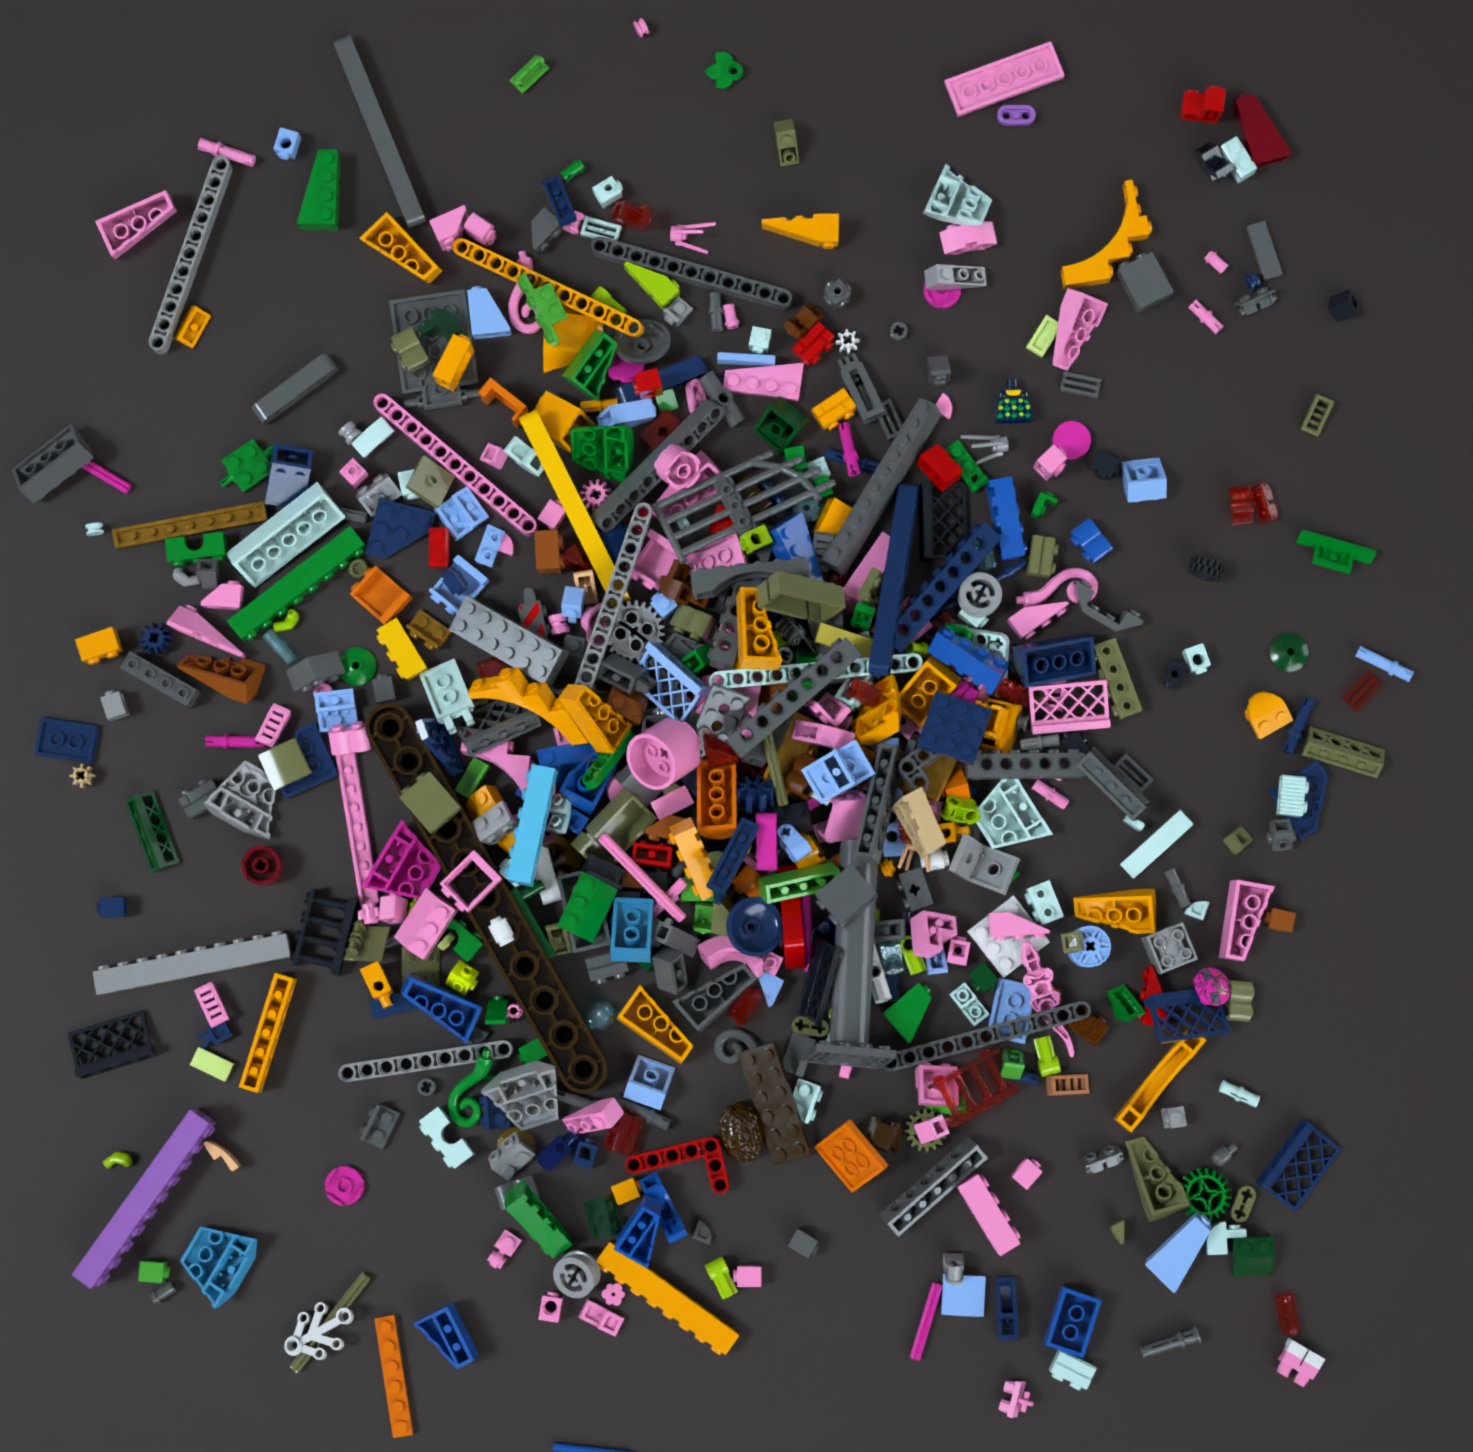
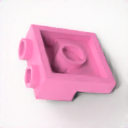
(932, 1097)

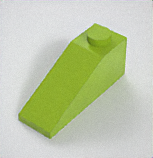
(655, 285)

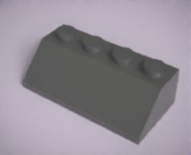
(52, 463)
(603, 939)

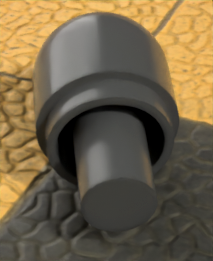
(1223, 1155)

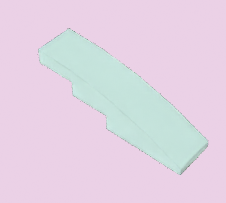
(1156, 844)

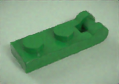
(968, 465)
(862, 616)

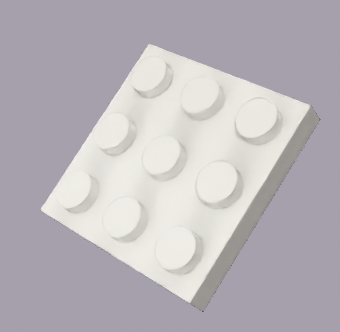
(1004, 954)

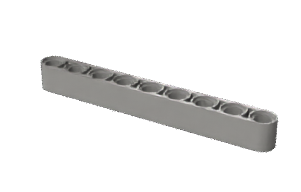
(416, 1059)

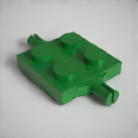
(247, 466)

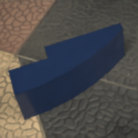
(1006, 1309)

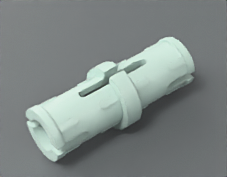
(1239, 1093)

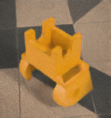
(1000, 725)

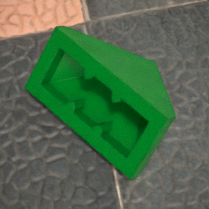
(1124, 1004)

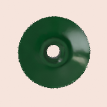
(1282, 659)

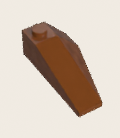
(230, 678)

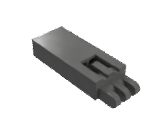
(864, 396)

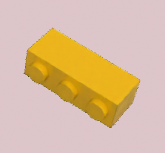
(401, 649)

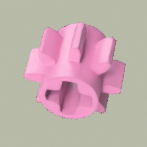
(369, 913)

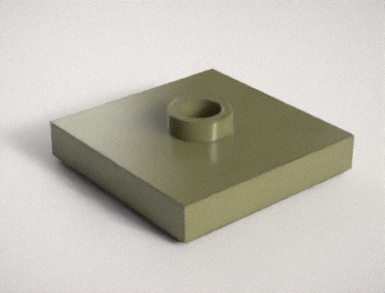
(430, 481)

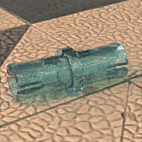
(280, 647)

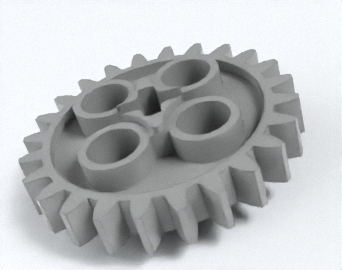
(643, 616)

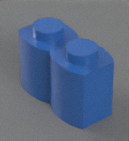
(1090, 540)

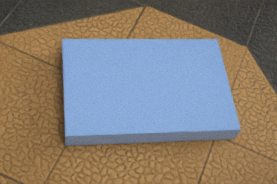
(1010, 1003)

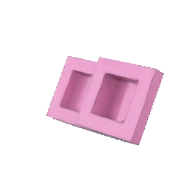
(601, 1317)

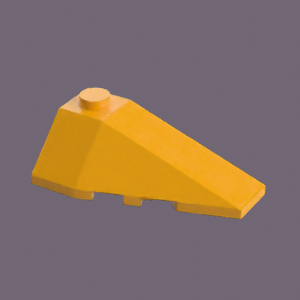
(819, 231)
(481, 802)
(1125, 909)

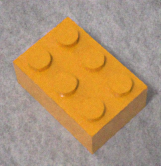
(921, 688)

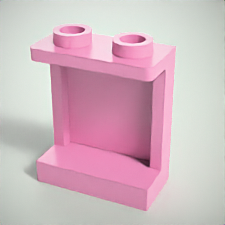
(653, 561)
(844, 816)

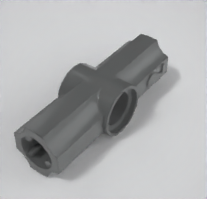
(715, 389)

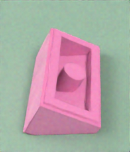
(672, 802)

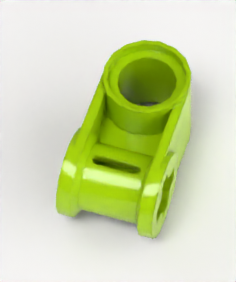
(960, 810)

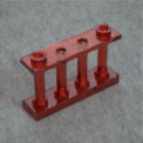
(989, 1099)

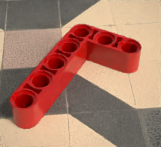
(792, 928)
(682, 1157)

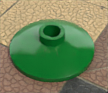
(366, 669)

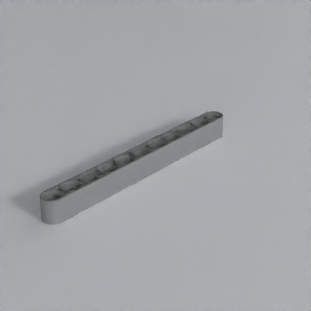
(190, 245)
(618, 595)

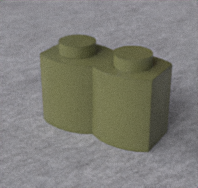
(410, 349)
(692, 622)
(1239, 1004)

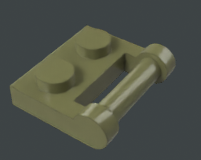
(873, 586)

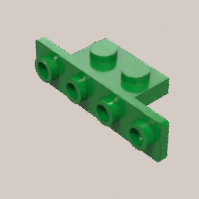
(1333, 552)

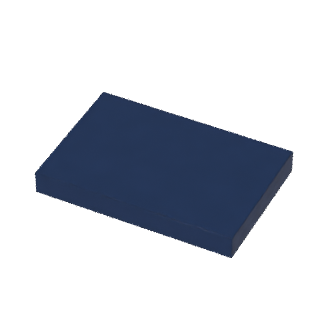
(66, 740)

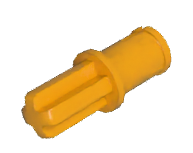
(595, 406)

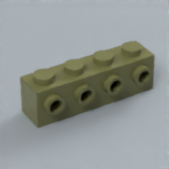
(1119, 683)

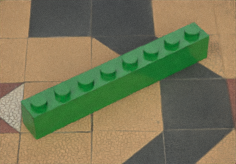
(296, 584)

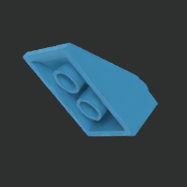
(632, 930)

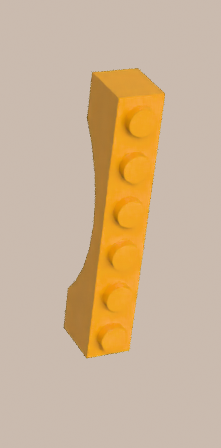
(1156, 1081)

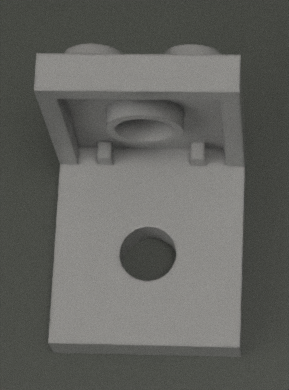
(975, 861)

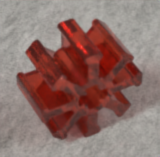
(1240, 505)

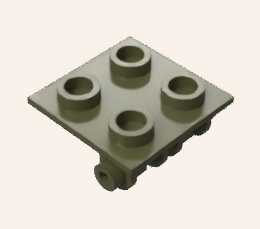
(366, 942)
(425, 969)

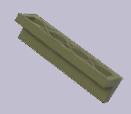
(1344, 755)

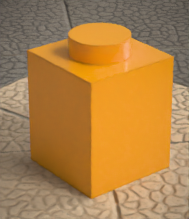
(626, 1190)

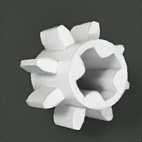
(847, 347)

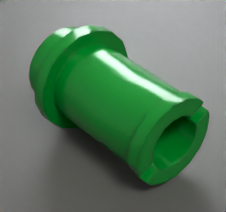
(572, 170)

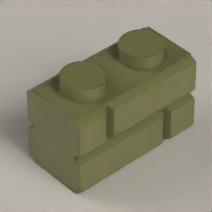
(1041, 556)

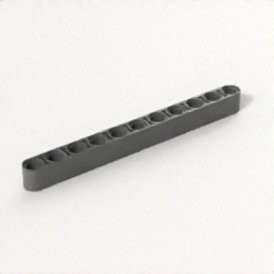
(379, 131)
(699, 279)
(996, 1037)

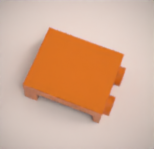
(493, 389)
(380, 595)

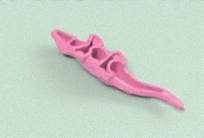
(1041, 989)

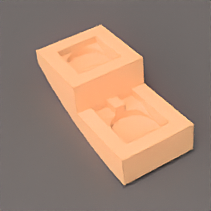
(217, 1151)

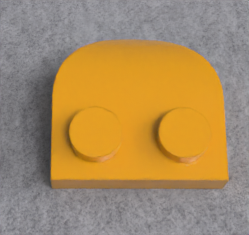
(1267, 713)

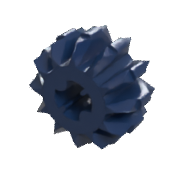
(148, 639)

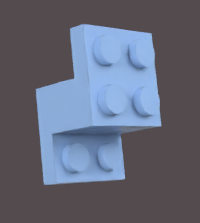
(838, 771)

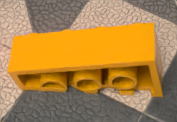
(652, 1024)

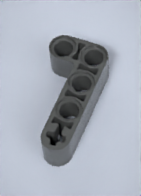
(918, 767)

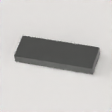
(1264, 251)

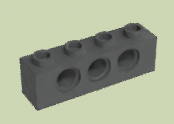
(160, 679)

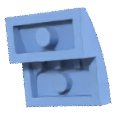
(461, 513)
(335, 708)
(965, 1298)

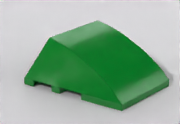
(604, 449)

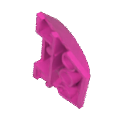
(403, 866)

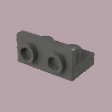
(379, 1125)

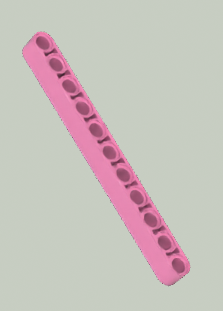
(450, 457)

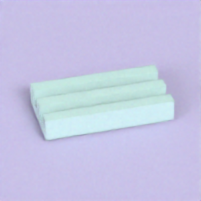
(618, 228)

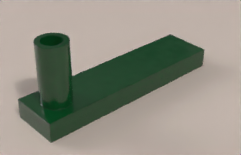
(520, 897)

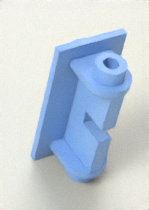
(489, 546)

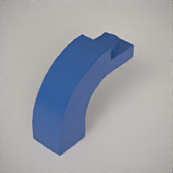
(669, 1218)

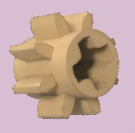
(87, 774)

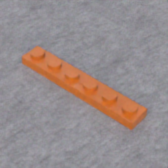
(394, 1376)

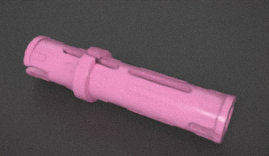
(230, 153)

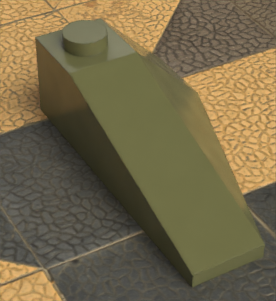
(1156, 1185)

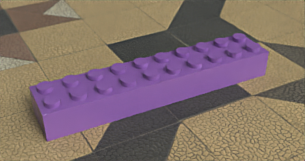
(144, 1197)

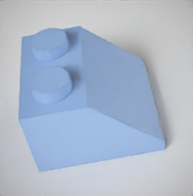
(1144, 480)
(649, 1082)

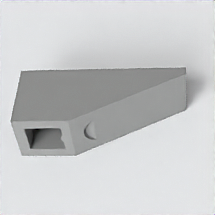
(954, 277)

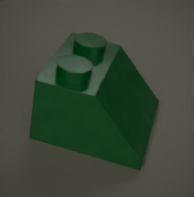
(780, 424)
(1252, 1255)

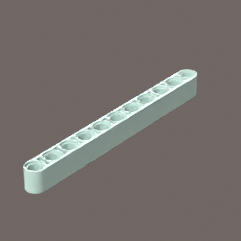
(863, 663)

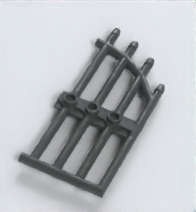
(733, 502)

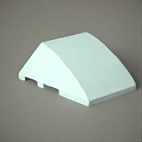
(957, 201)
(1010, 816)

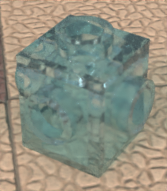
(811, 515)

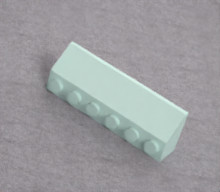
(285, 535)

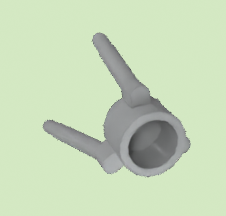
(997, 443)

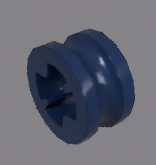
(1252, 281)

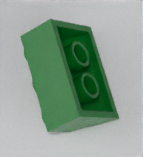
(587, 907)

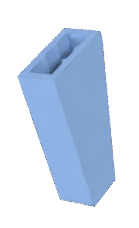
(1178, 1252)

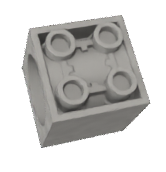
(1169, 948)

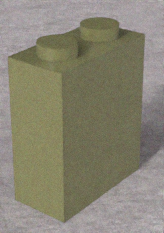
(430, 802)

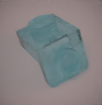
(892, 958)

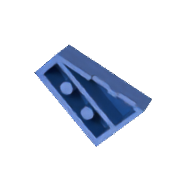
(639, 1232)
(449, 1335)

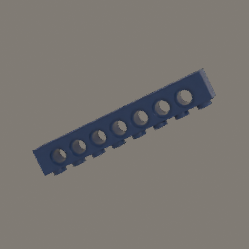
(988, 539)

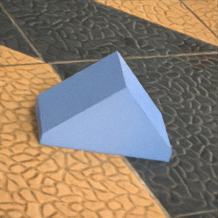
(937, 963)
(771, 986)

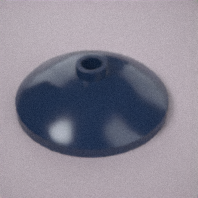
(765, 924)

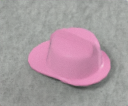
(588, 622)

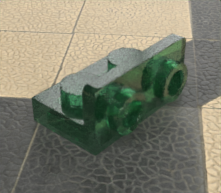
(603, 1217)

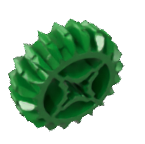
(1213, 1192)

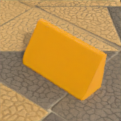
(192, 326)

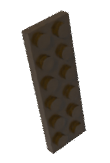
(774, 1103)

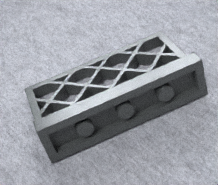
(500, 731)

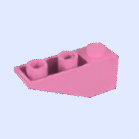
(1032, 617)
(1008, 924)
(594, 1117)

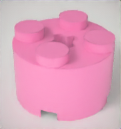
(677, 467)

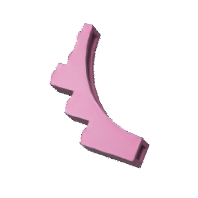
(514, 765)

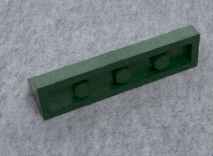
(146, 832)

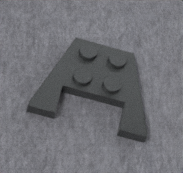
(679, 647)

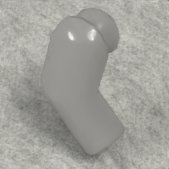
(183, 579)

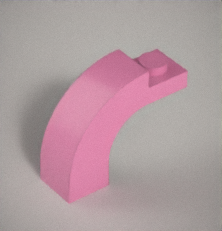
(720, 950)

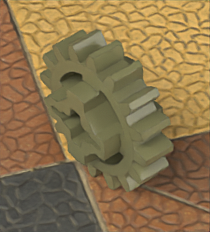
(911, 1130)

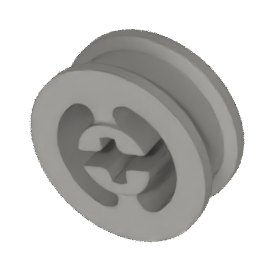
(992, 601)
(585, 1280)

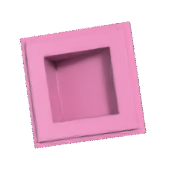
(494, 456)

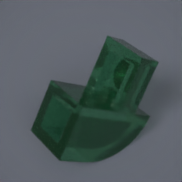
(442, 321)

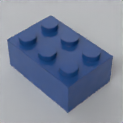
(1072, 1321)

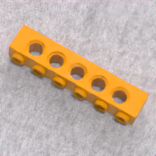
(268, 1032)

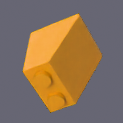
(559, 418)

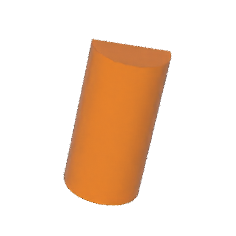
(716, 800)

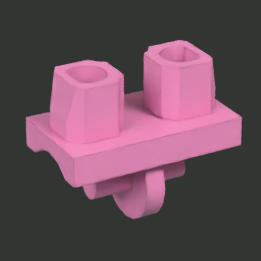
(1012, 1407)

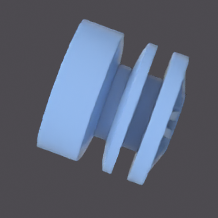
(1101, 947)

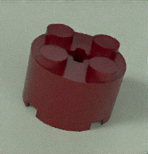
(252, 860)

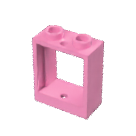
(449, 891)

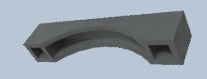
(710, 582)

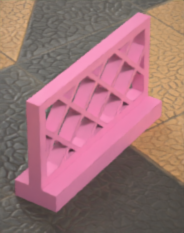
(1069, 723)

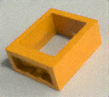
(453, 362)

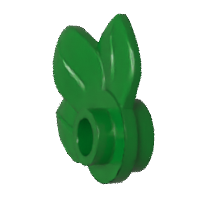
(721, 70)

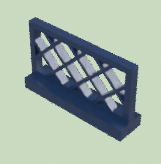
(732, 858)
(1180, 999)
(1288, 1152)

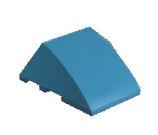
(219, 1262)

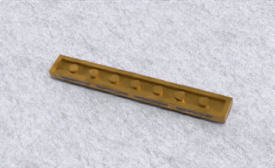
(190, 525)

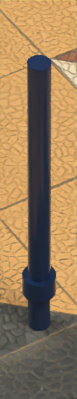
(1007, 572)

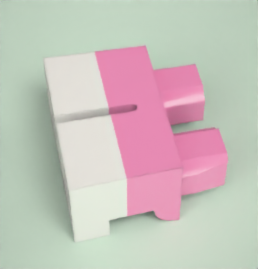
(1300, 1359)

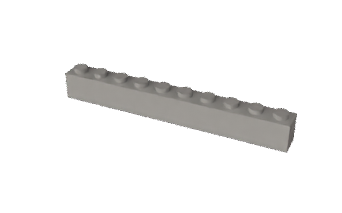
(192, 964)

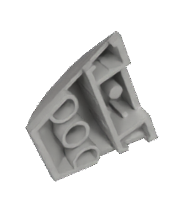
(244, 800)
(526, 1094)

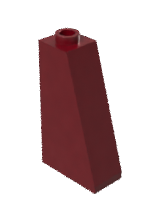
(1259, 133)

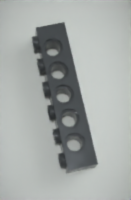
(1034, 771)
(878, 804)
(933, 1186)

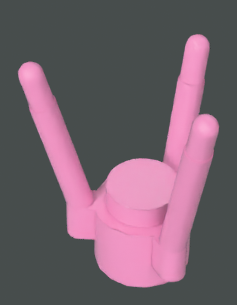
(679, 233)

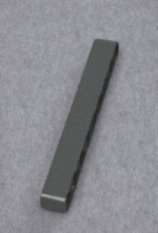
(645, 477)

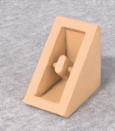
(586, 580)

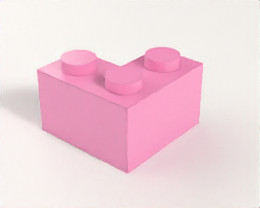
(930, 931)

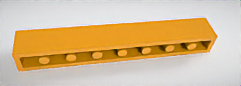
(670, 1299)

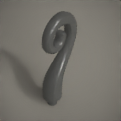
(729, 1033)

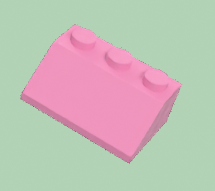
(426, 923)

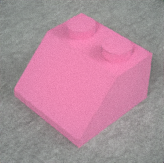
(449, 227)

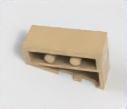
(919, 822)

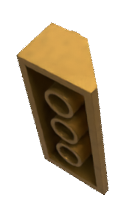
(791, 750)
(937, 773)

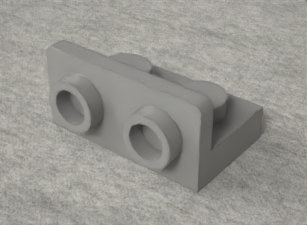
(382, 488)

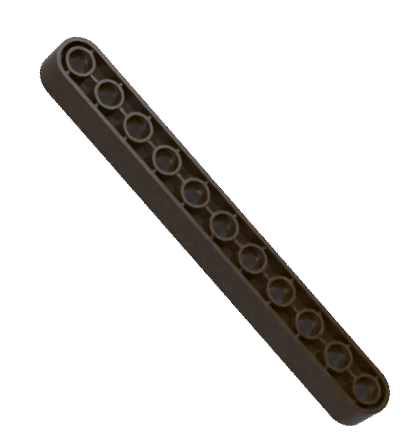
(469, 885)

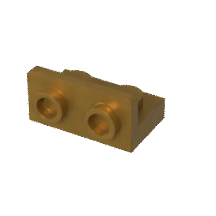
(428, 630)

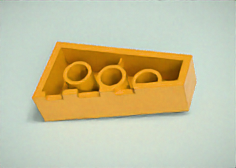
(396, 244)
(755, 638)
(594, 718)
(694, 854)

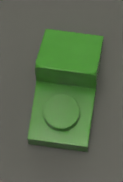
(1012, 1063)

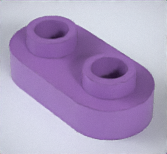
(1015, 113)

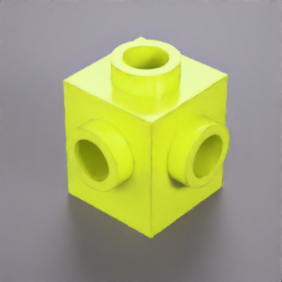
(462, 978)

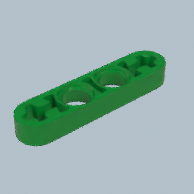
(596, 773)

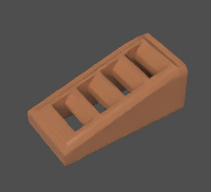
(1051, 1084)

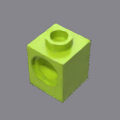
(760, 534)

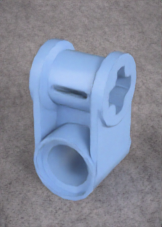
(792, 842)

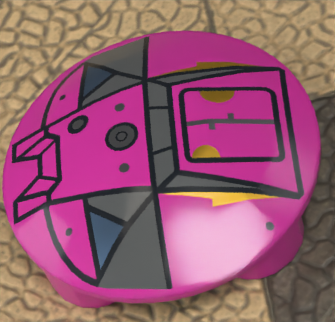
(1212, 986)

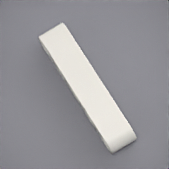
(546, 873)

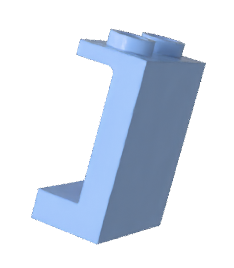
(476, 584)

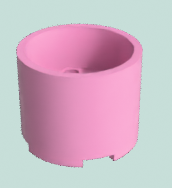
(664, 753)

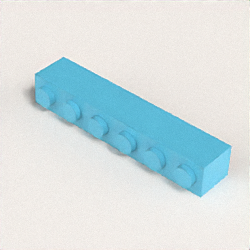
(532, 825)

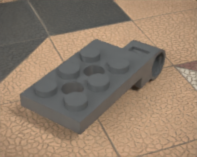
(710, 712)

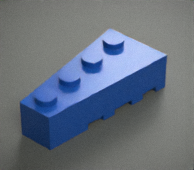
(793, 540)
(969, 659)

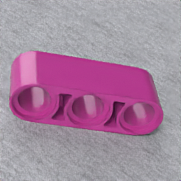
(766, 842)

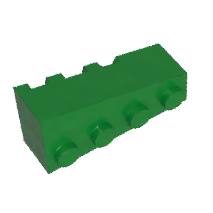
(321, 198)
(537, 1219)

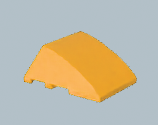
(572, 335)
(883, 719)

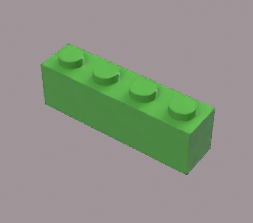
(796, 882)

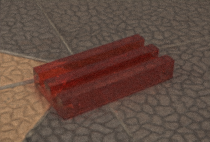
(1374, 679)

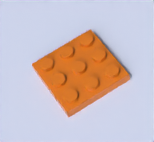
(851, 1156)

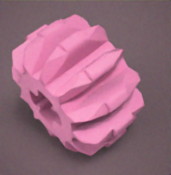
(589, 492)

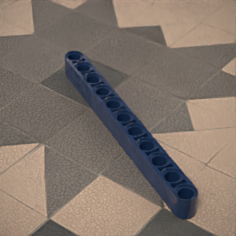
(894, 580)

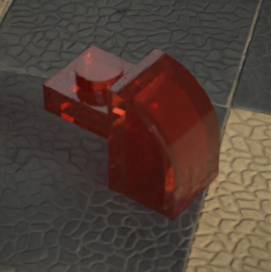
(631, 216)

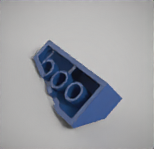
(564, 758)
(576, 791)

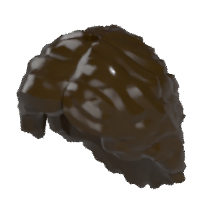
(740, 1132)

